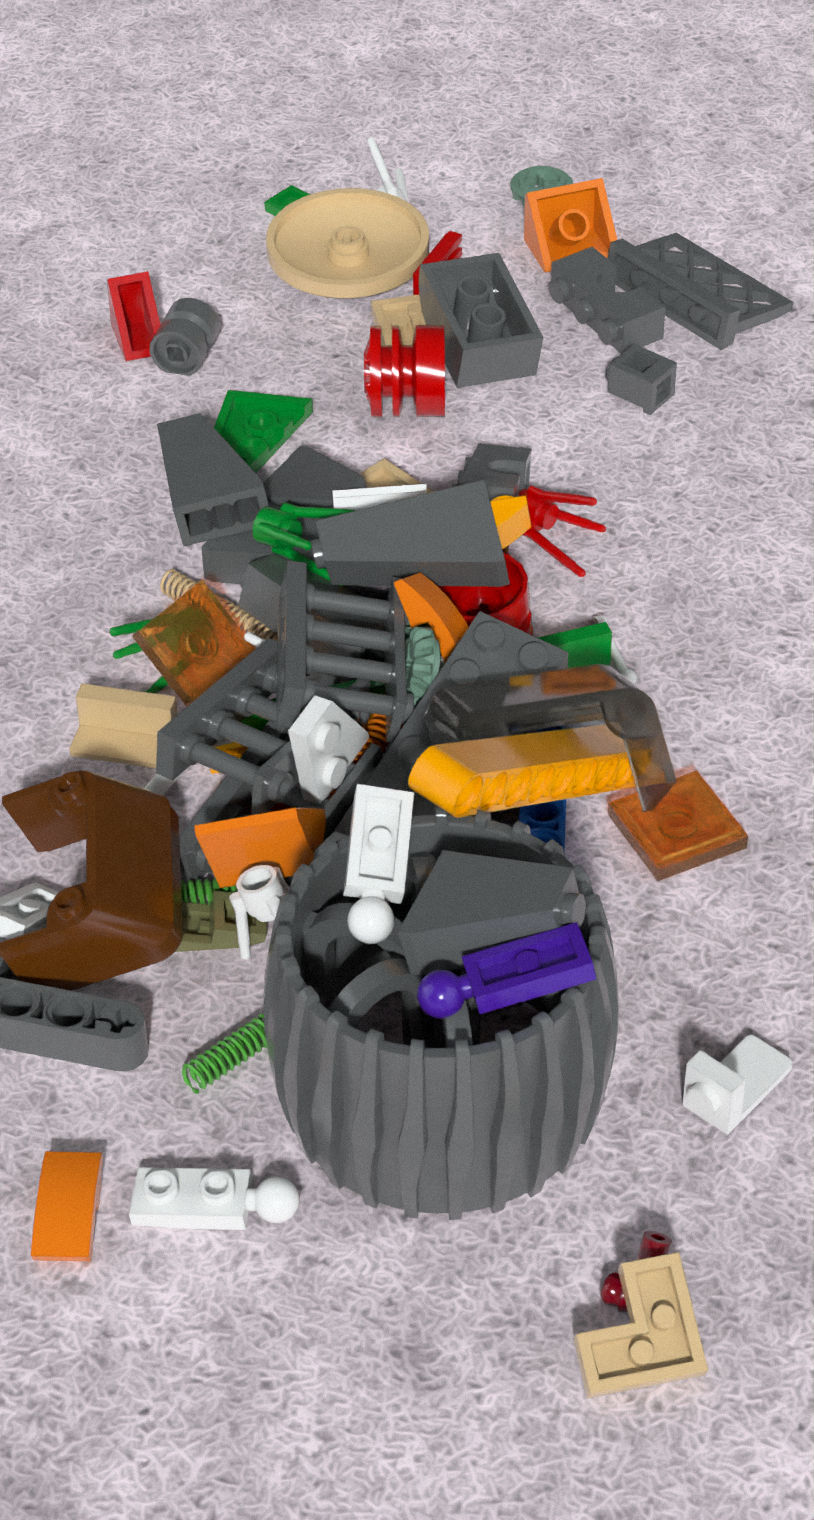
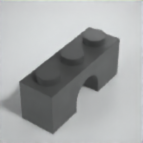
(587, 288)
(502, 467)

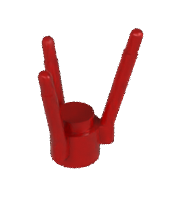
(544, 515)

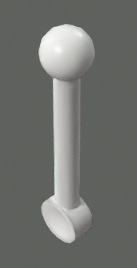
(616, 656)

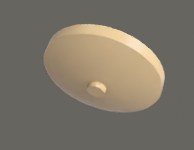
(347, 242)

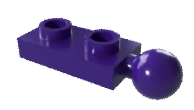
(510, 973)

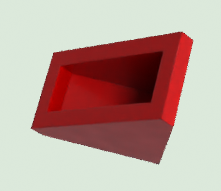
(133, 314)

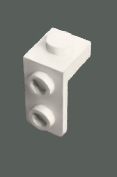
(732, 1088)

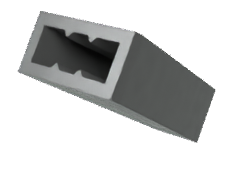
(208, 481)
(439, 533)
(260, 596)

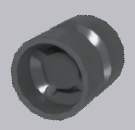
(184, 337)

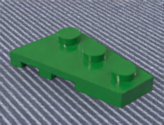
(260, 423)

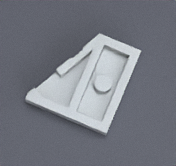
(323, 747)

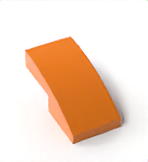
(428, 603)
(67, 1206)

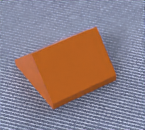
(568, 221)
(271, 838)

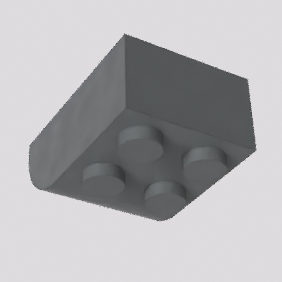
(483, 317)

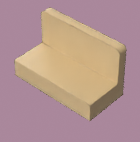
(120, 724)

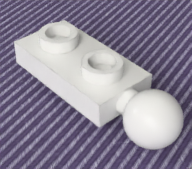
(377, 859)
(208, 1198)

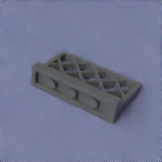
(693, 303)

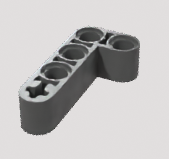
(70, 1025)

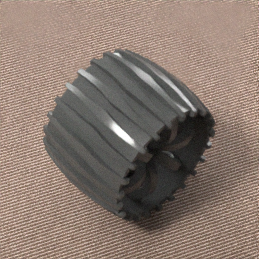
(442, 1115)

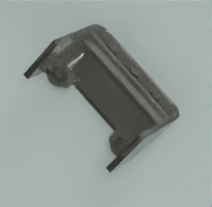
(559, 699)

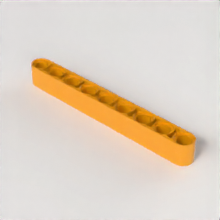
(521, 770)

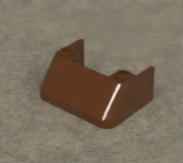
(132, 890)

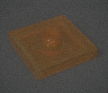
(193, 642)
(682, 830)

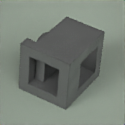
(642, 378)

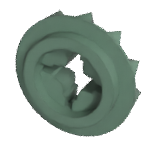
(542, 176)
(421, 661)

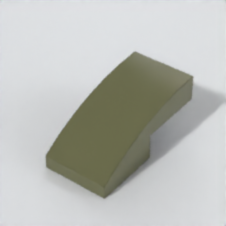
(215, 925)

